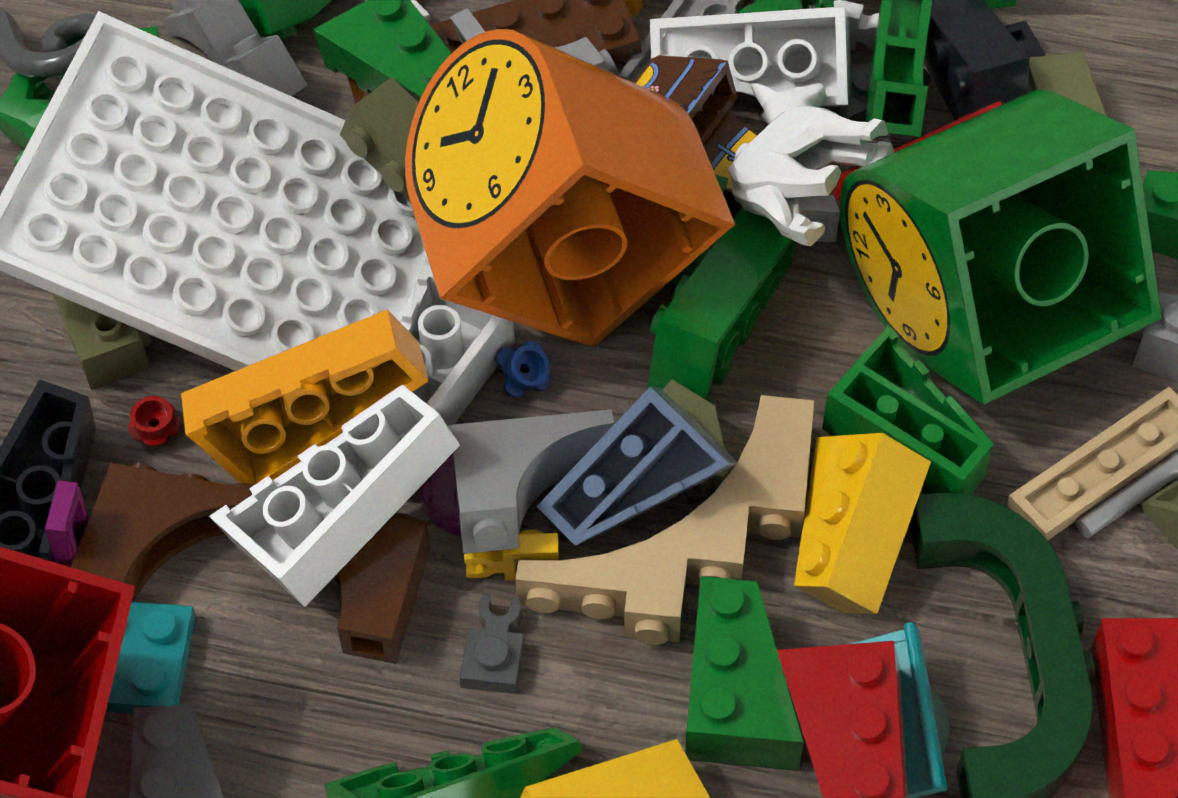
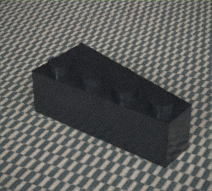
(973, 57)
(43, 446)

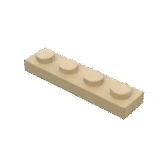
(1100, 466)

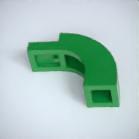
(897, 66)

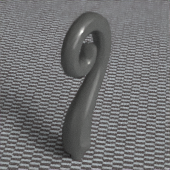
(56, 53)

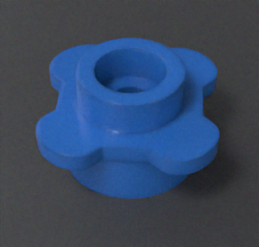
(537, 365)

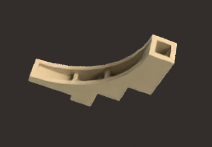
(650, 577)

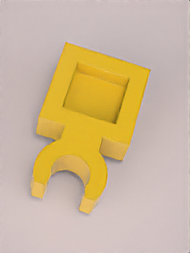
(532, 546)

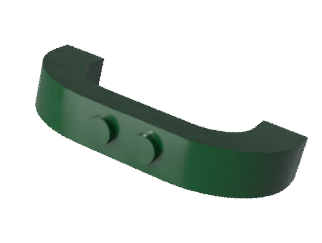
(1010, 550)

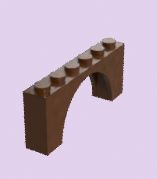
(153, 515)

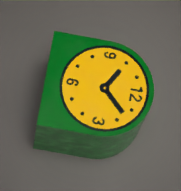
(1006, 242)

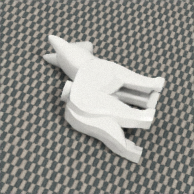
(791, 154)

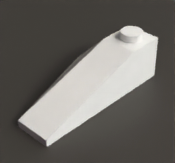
(767, 47)

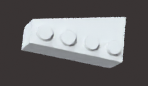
(339, 493)

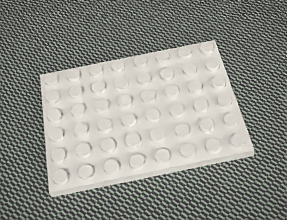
(202, 205)

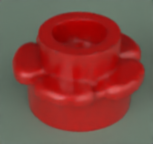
(152, 410)

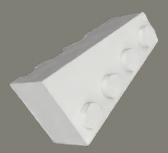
(455, 347)

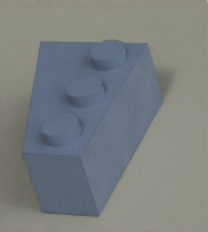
(633, 468)

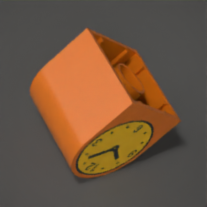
(555, 187)

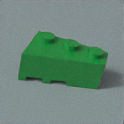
(382, 42)
(896, 397)
(737, 686)

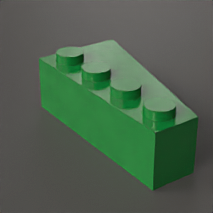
(718, 304)

